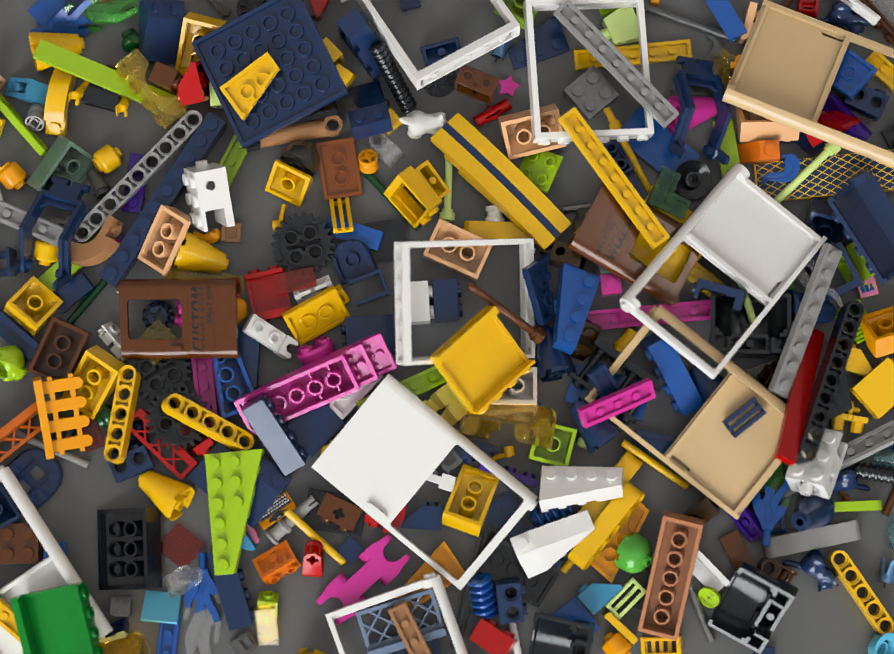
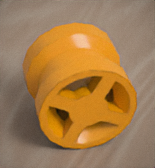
(368, 161)

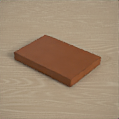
(339, 168)

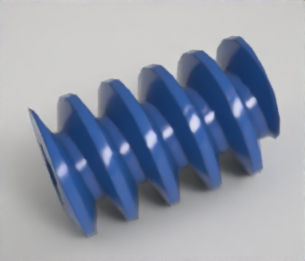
(541, 518)
(483, 595)

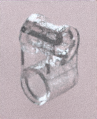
(387, 151)
(182, 580)

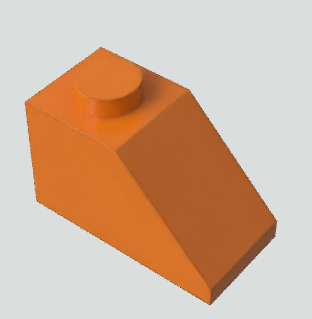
(759, 152)

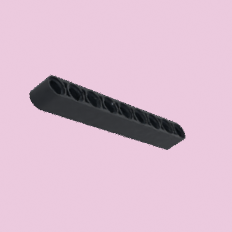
(834, 375)

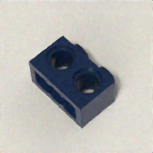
(864, 105)
(132, 467)
(506, 601)

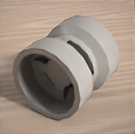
(35, 117)

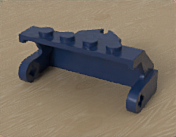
(867, 221)

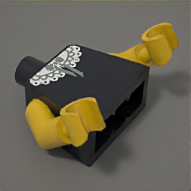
(100, 97)

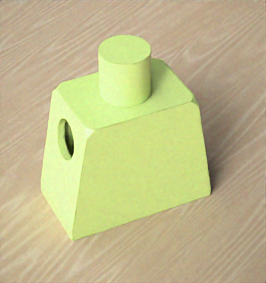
(621, 27)

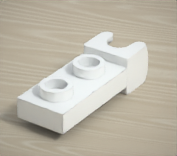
(269, 336)
(445, 481)

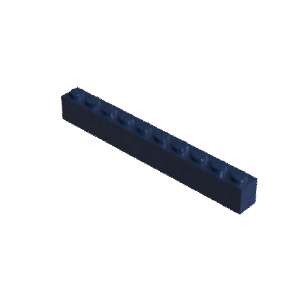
(166, 194)

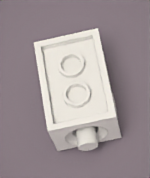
(208, 191)
(819, 475)

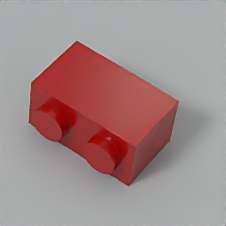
(492, 638)

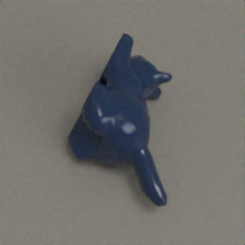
(841, 15)
(847, 481)
(815, 566)

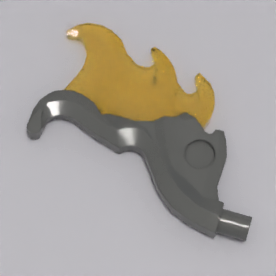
(721, 66)

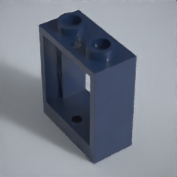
(855, 283)

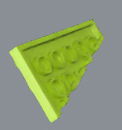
(230, 498)

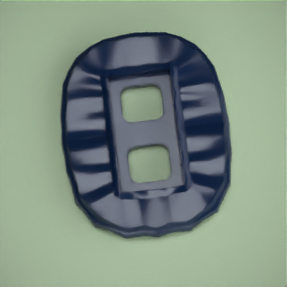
(46, 487)

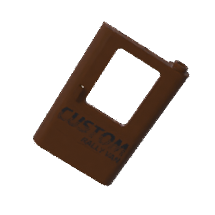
(609, 236)
(206, 315)

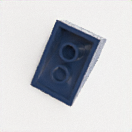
(160, 29)
(367, 110)
(269, 487)

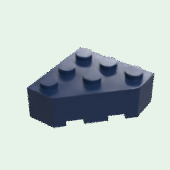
(359, 37)

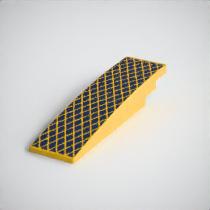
(827, 178)

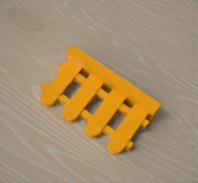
(61, 424)

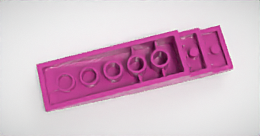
(325, 378)

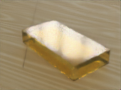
(266, 625)

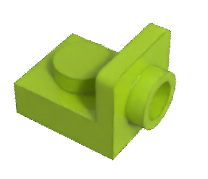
(268, 598)

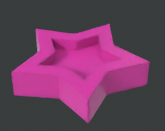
(508, 86)

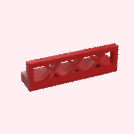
(184, 454)

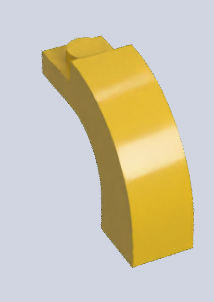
(57, 102)

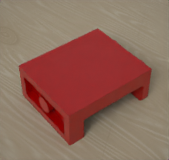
(263, 294)

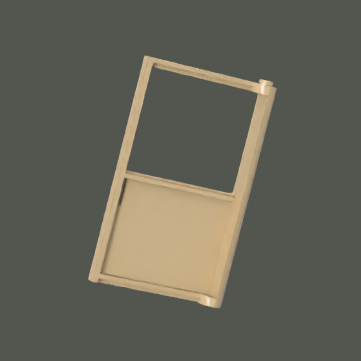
(790, 72)
(705, 451)

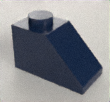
(425, 517)

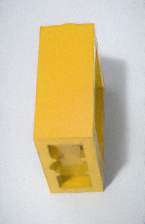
(406, 204)

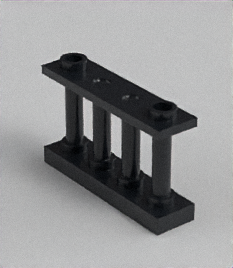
(634, 372)

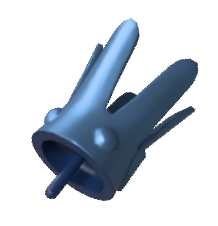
(500, 51)
(889, 576)

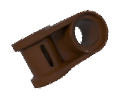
(778, 571)

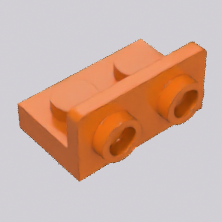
(276, 563)

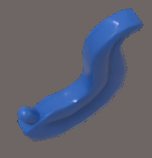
(791, 170)

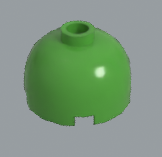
(634, 553)

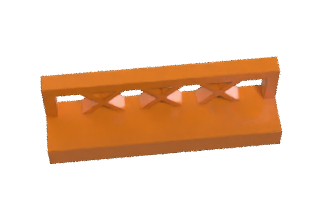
(18, 423)

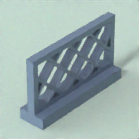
(395, 643)

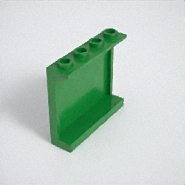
(57, 621)

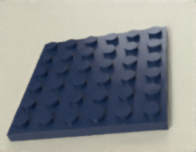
(306, 72)

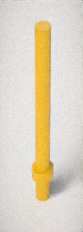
(615, 124)

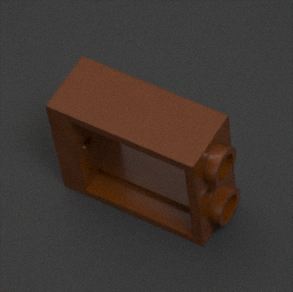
(472, 80)

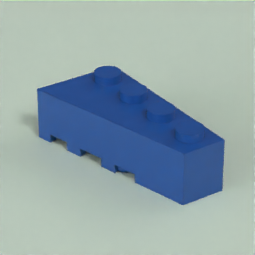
(574, 299)
(672, 373)
(230, 384)

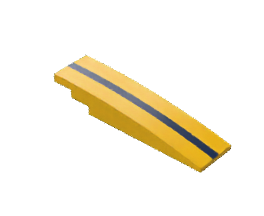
(500, 181)

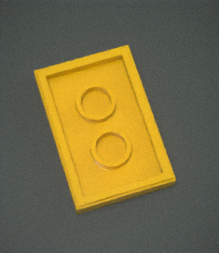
(316, 315)

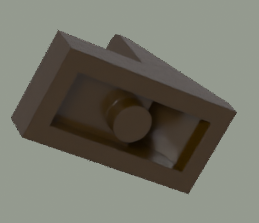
(587, 338)

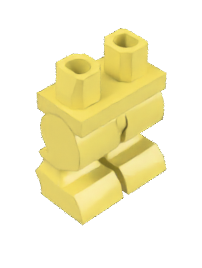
(448, 399)

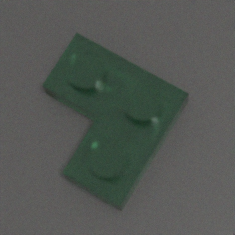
(663, 195)

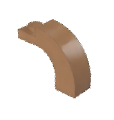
(100, 247)

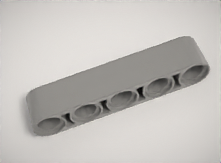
(813, 539)

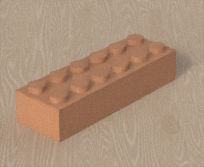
(671, 575)

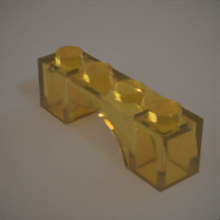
(165, 109)

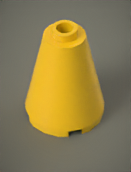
(65, 40)
(199, 256)
(166, 493)

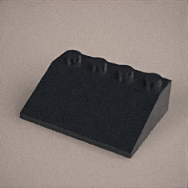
(129, 549)

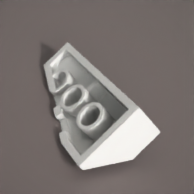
(548, 543)

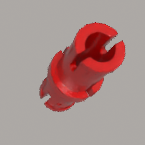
(492, 112)

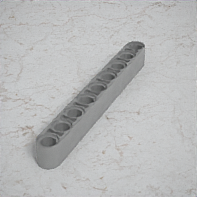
(142, 167)

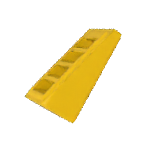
(644, 646)

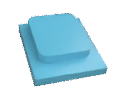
(160, 607)

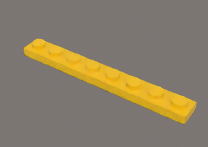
(613, 178)

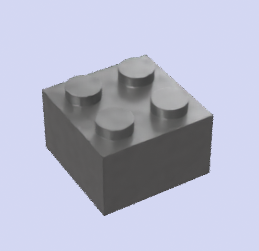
(590, 93)

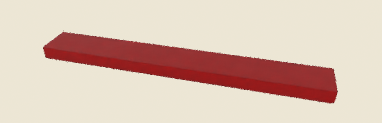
(798, 401)

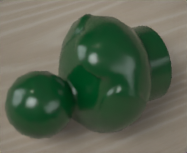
(130, 40)
(104, 416)

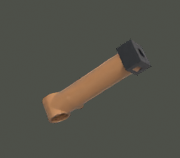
(300, 132)

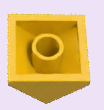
(288, 183)

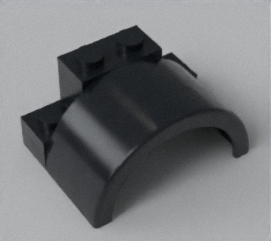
(733, 324)
(752, 596)
(561, 635)

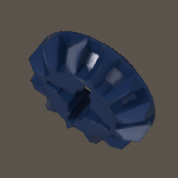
(154, 307)

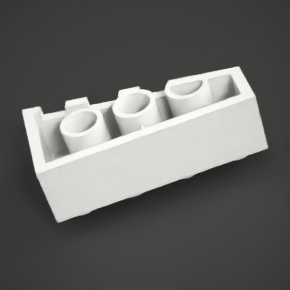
(578, 485)

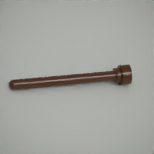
(535, 333)

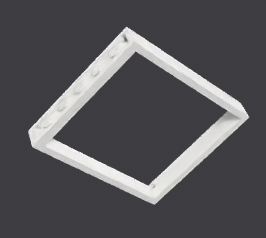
(452, 61)
(604, 136)
(403, 294)

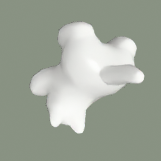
(422, 123)

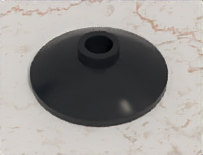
(701, 179)

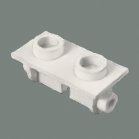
(304, 294)
(111, 333)

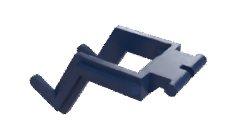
(699, 73)
(60, 196)

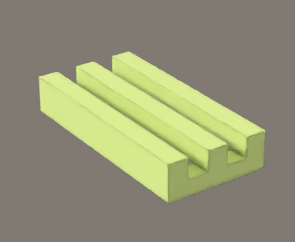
(625, 598)

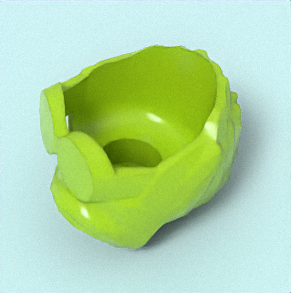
(12, 363)

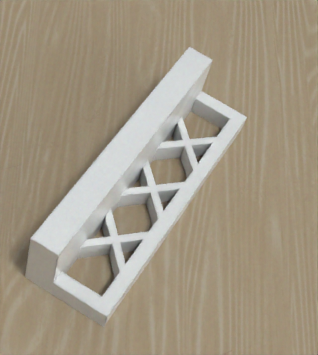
(708, 573)

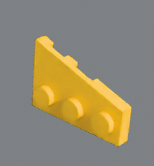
(249, 85)

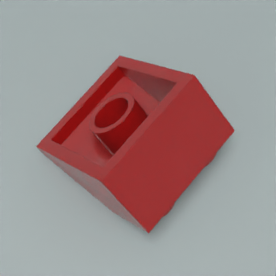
(194, 85)
(836, 121)

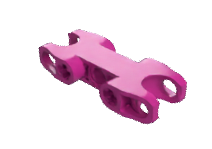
(375, 568)

